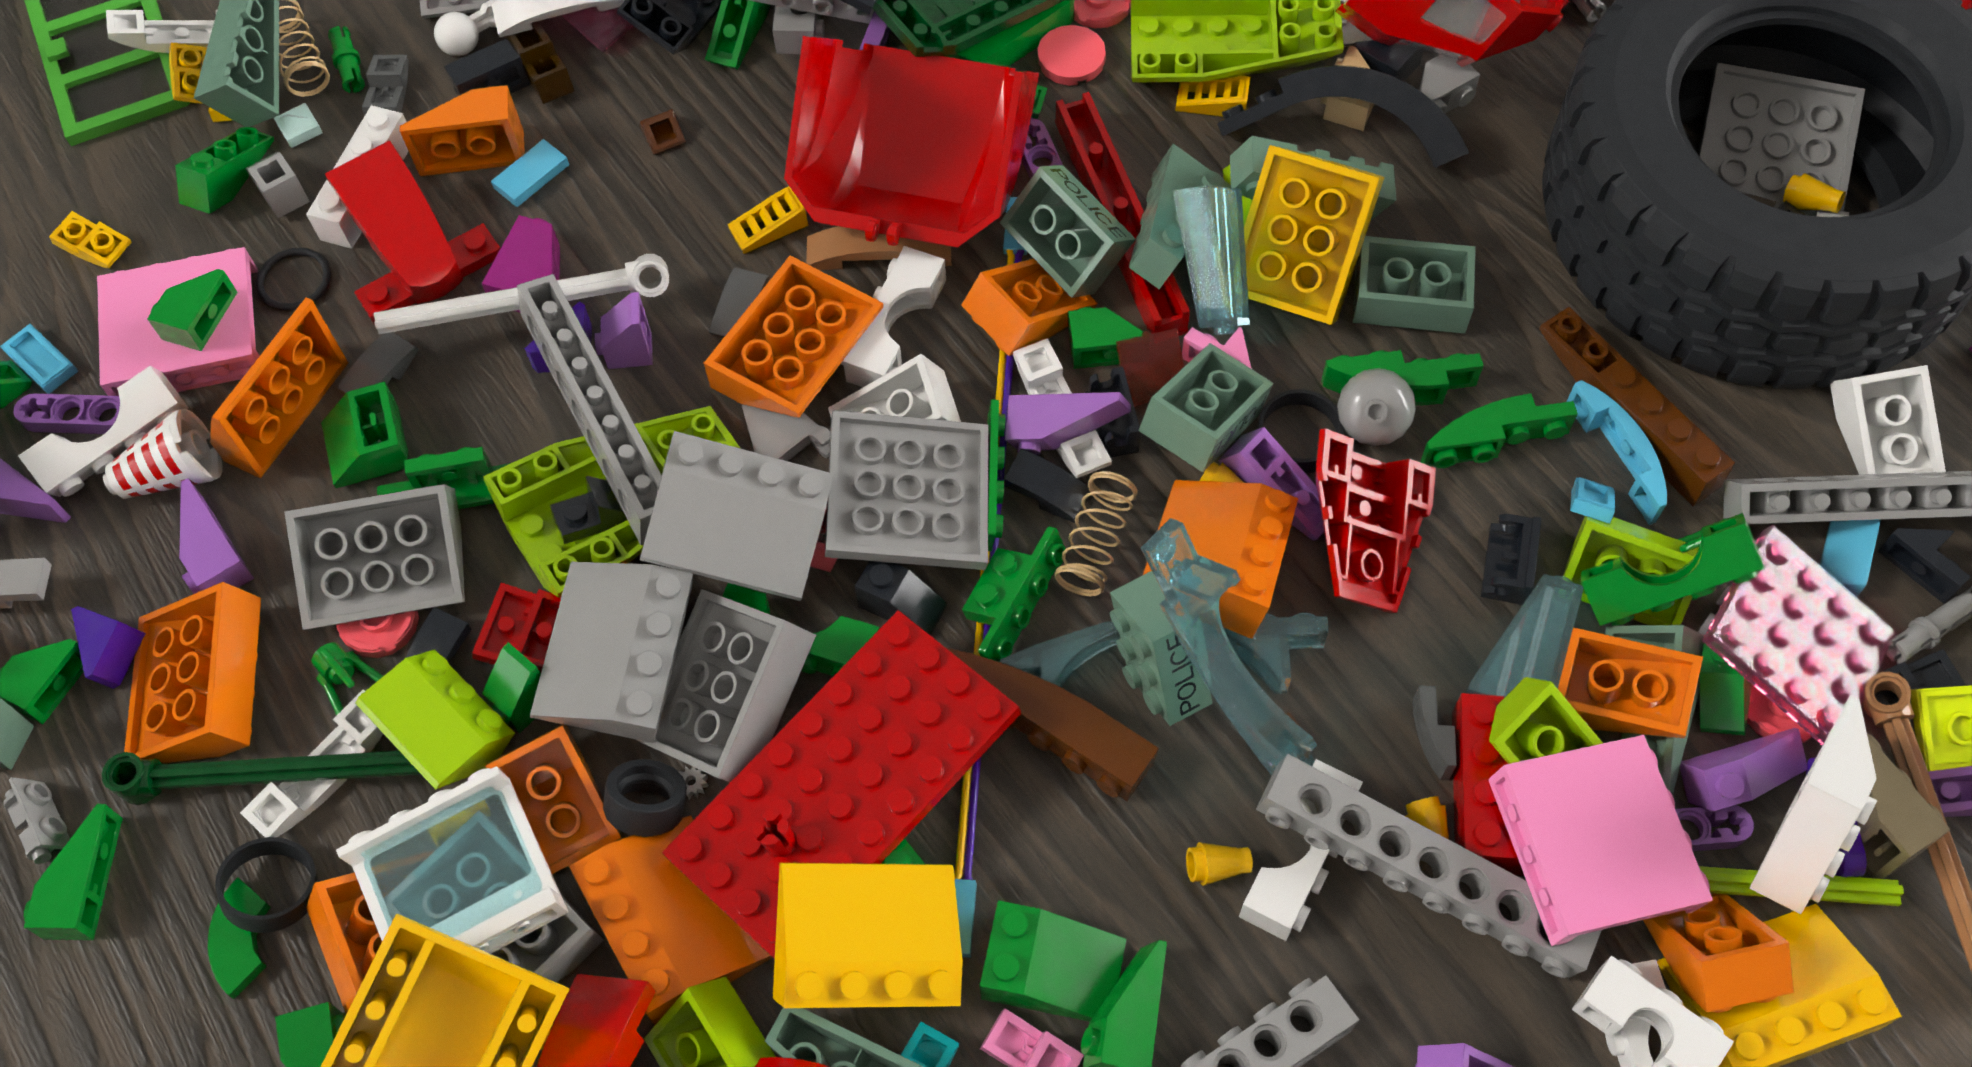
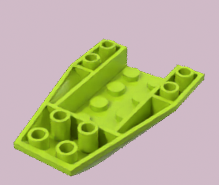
(1229, 37)
(557, 474)

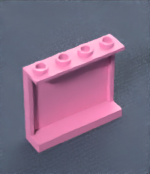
(131, 343)
(1598, 838)

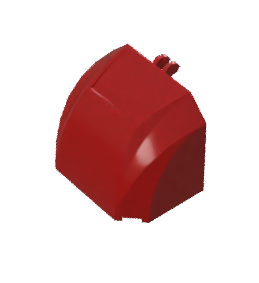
(905, 140)

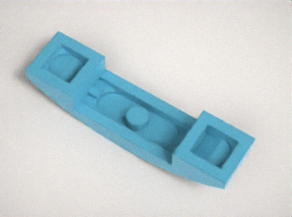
(1629, 441)

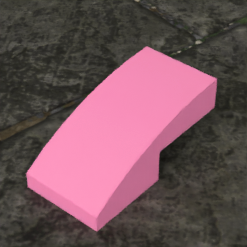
(1022, 1045)

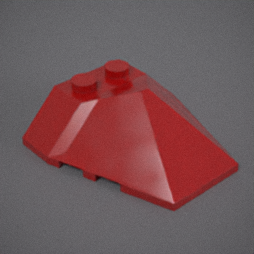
(1370, 519)

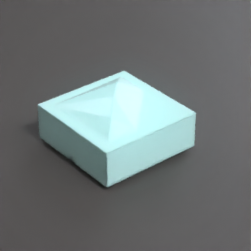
(298, 125)

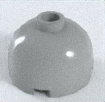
(1376, 407)

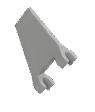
(784, 435)

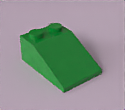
(1049, 962)

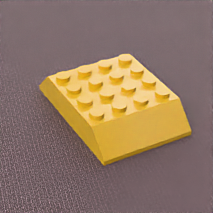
(444, 1006)

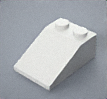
(910, 390)
(1889, 421)

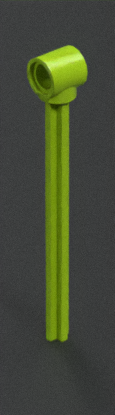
(1839, 889)

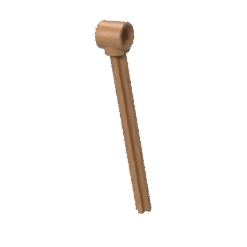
(1908, 757)

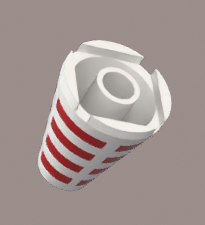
(164, 458)

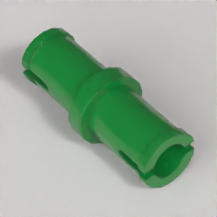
(346, 59)

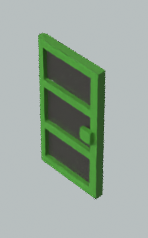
(94, 79)

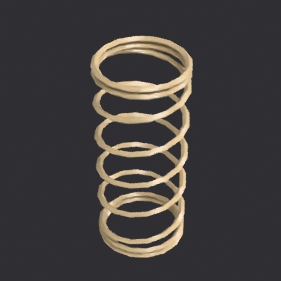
(300, 66)
(1083, 569)

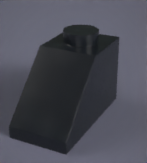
(890, 588)

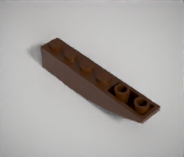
(1686, 454)
(1071, 728)

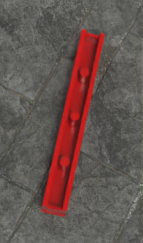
(1109, 183)

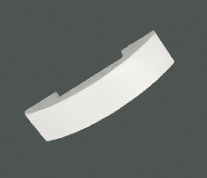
(518, 15)
(155, 35)
(1044, 375)
(284, 806)

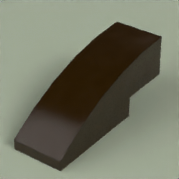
(542, 63)

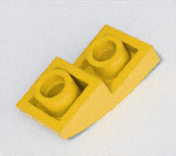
(185, 70)
(89, 241)

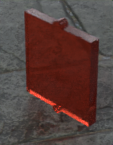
(1150, 362)

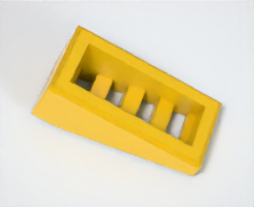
(1233, 90)
(772, 206)

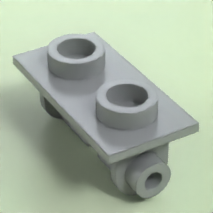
(32, 805)

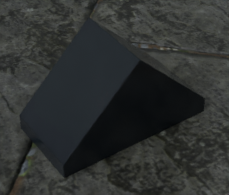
(1393, 59)

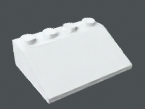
(1822, 816)

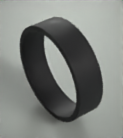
(1306, 398)
(252, 850)

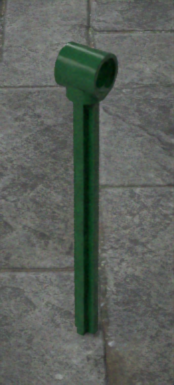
(154, 776)

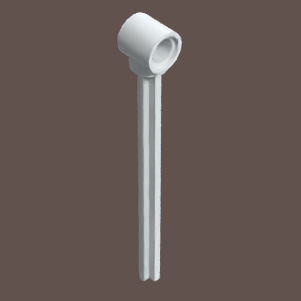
(508, 300)

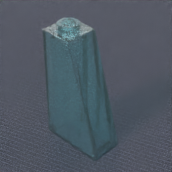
(1215, 255)
(1533, 641)

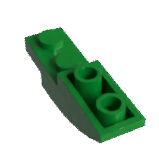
(1425, 377)
(1484, 430)

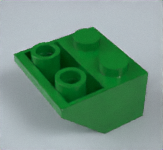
(364, 436)

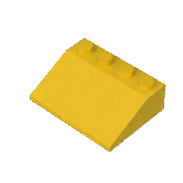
(1307, 232)
(867, 936)
(1831, 1004)

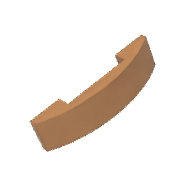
(834, 245)

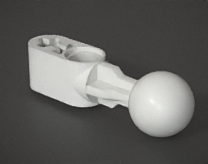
(459, 33)

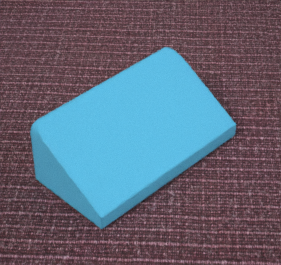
(1850, 552)

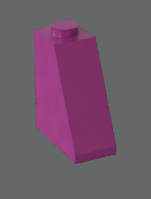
(526, 255)

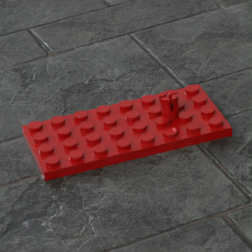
(844, 773)

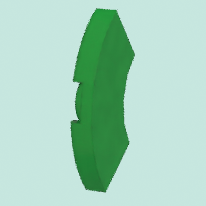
(233, 950)

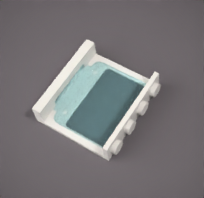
(459, 866)

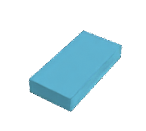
(530, 173)
(39, 358)
(1593, 500)

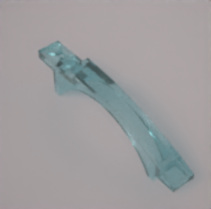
(1192, 608)
(1264, 653)

